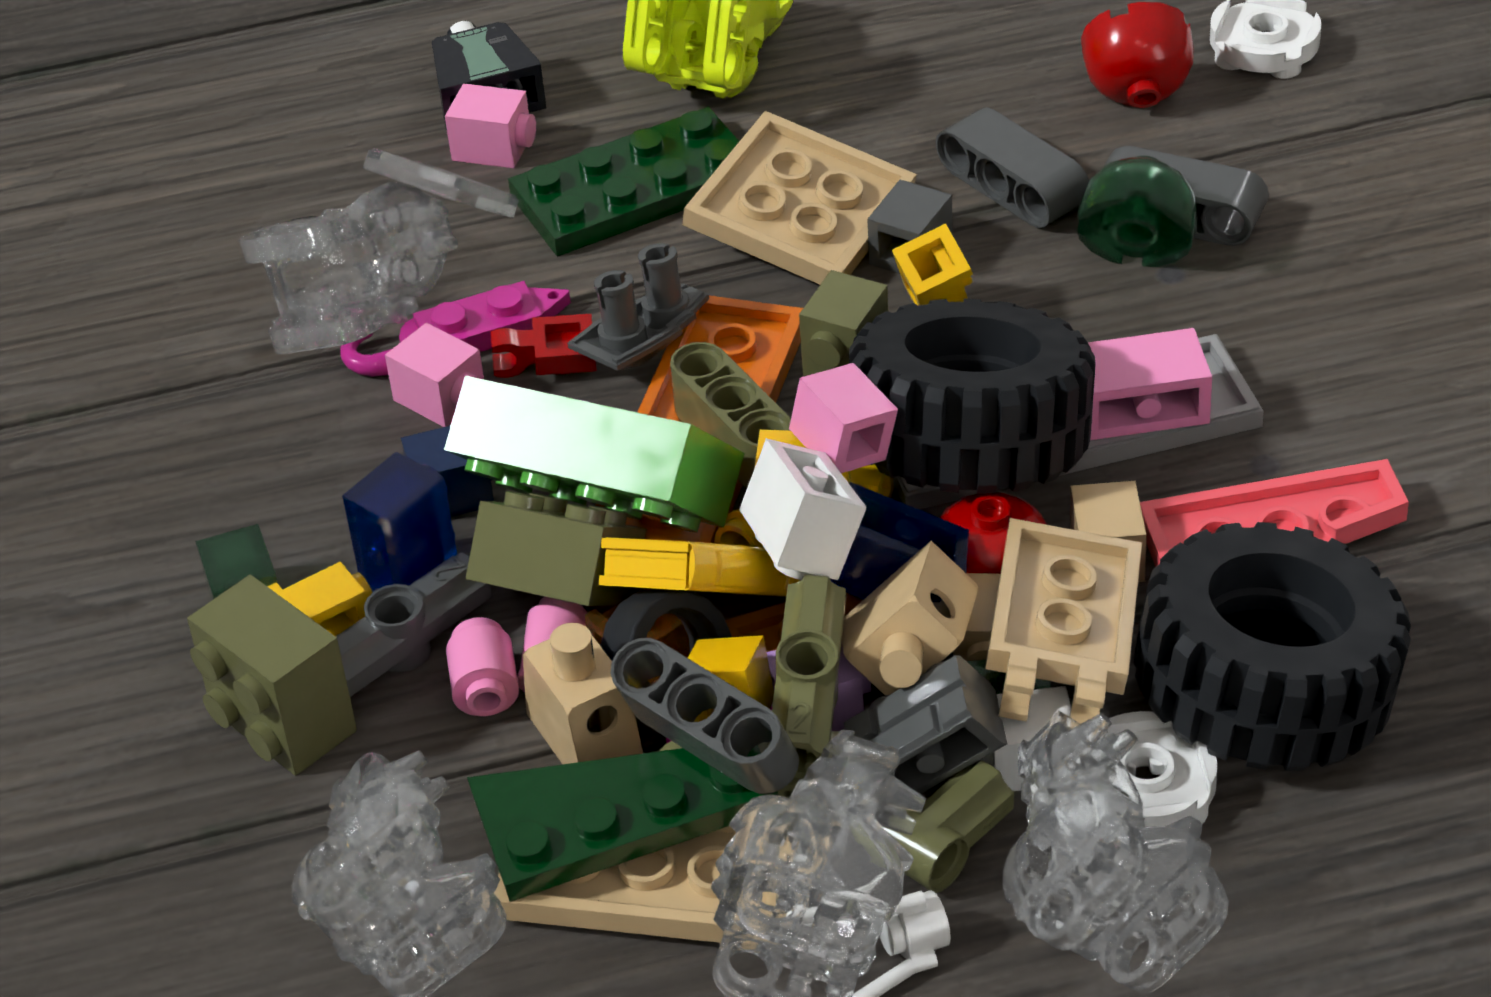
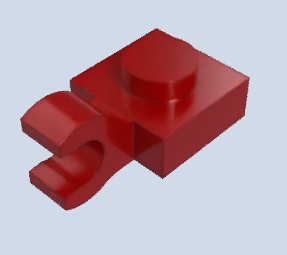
(542, 345)

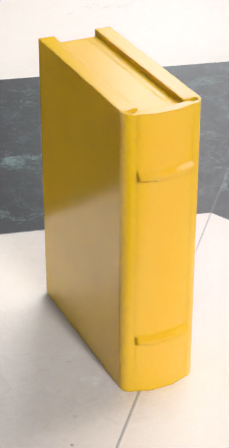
(691, 567)

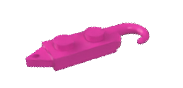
(469, 320)

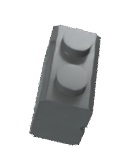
(936, 723)

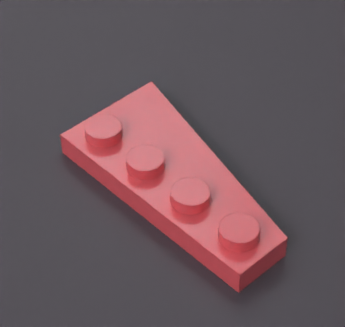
(1331, 502)

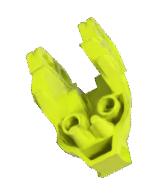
(700, 40)

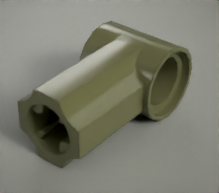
(953, 823)

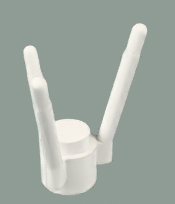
(913, 931)

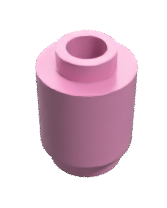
(481, 667)

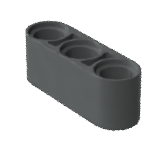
(1012, 167)
(1225, 196)
(720, 739)

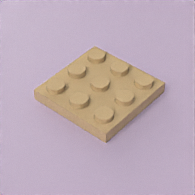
(794, 198)

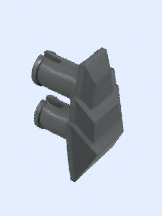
(640, 328)

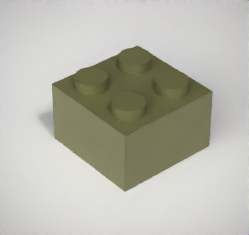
(548, 547)
(272, 675)

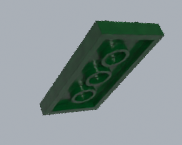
(622, 181)

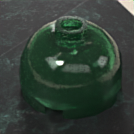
(1138, 211)

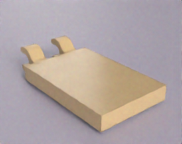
(1063, 615)

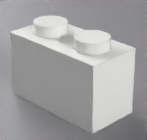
(802, 510)

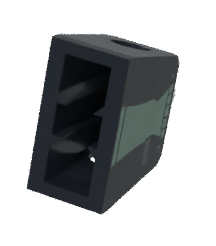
(486, 57)

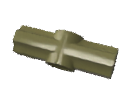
(809, 665)

